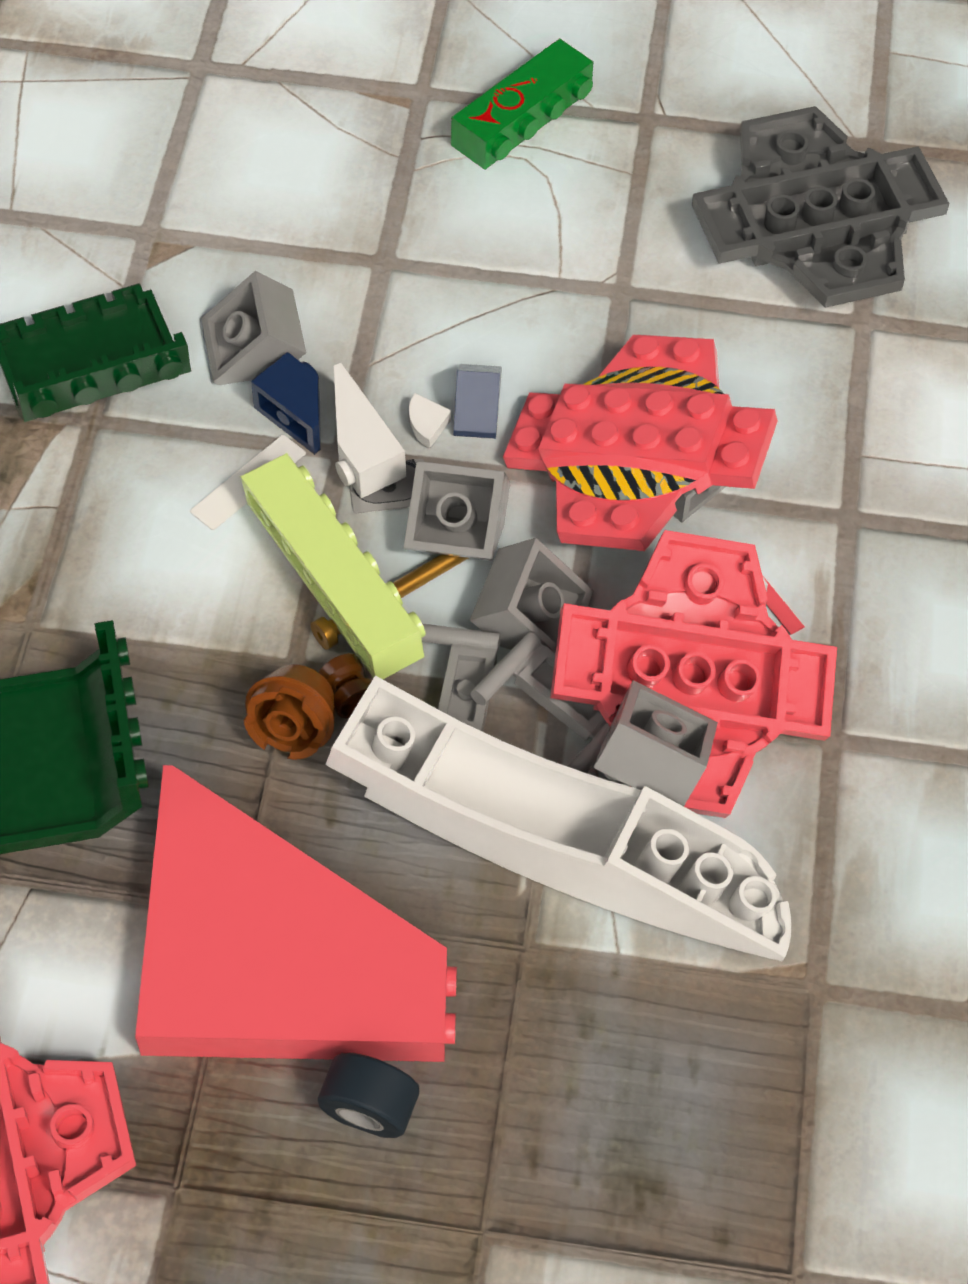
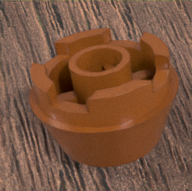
(291, 711)

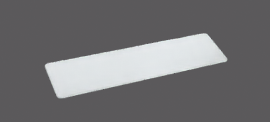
(230, 495)

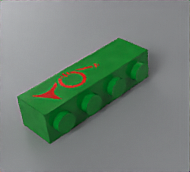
(522, 104)

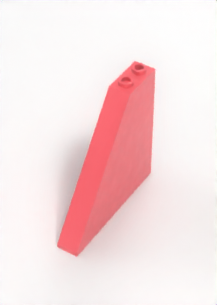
(274, 951)

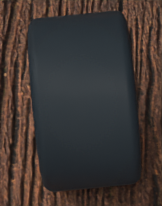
(368, 1095)

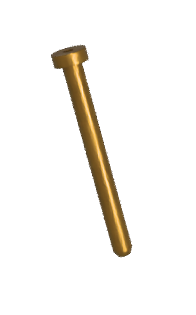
(326, 630)

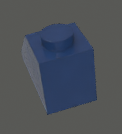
(291, 399)

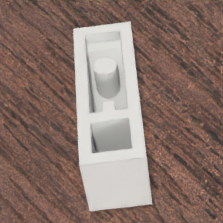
(366, 447)

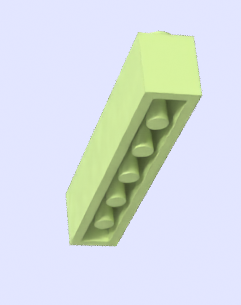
(334, 567)

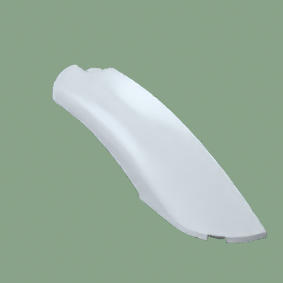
(563, 825)

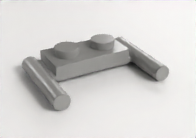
(470, 660)
(533, 670)

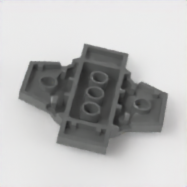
(820, 206)

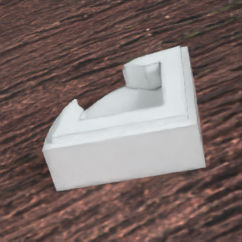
(427, 419)

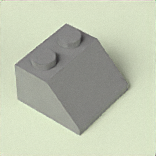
(252, 330)
(456, 510)
(527, 594)
(656, 744)

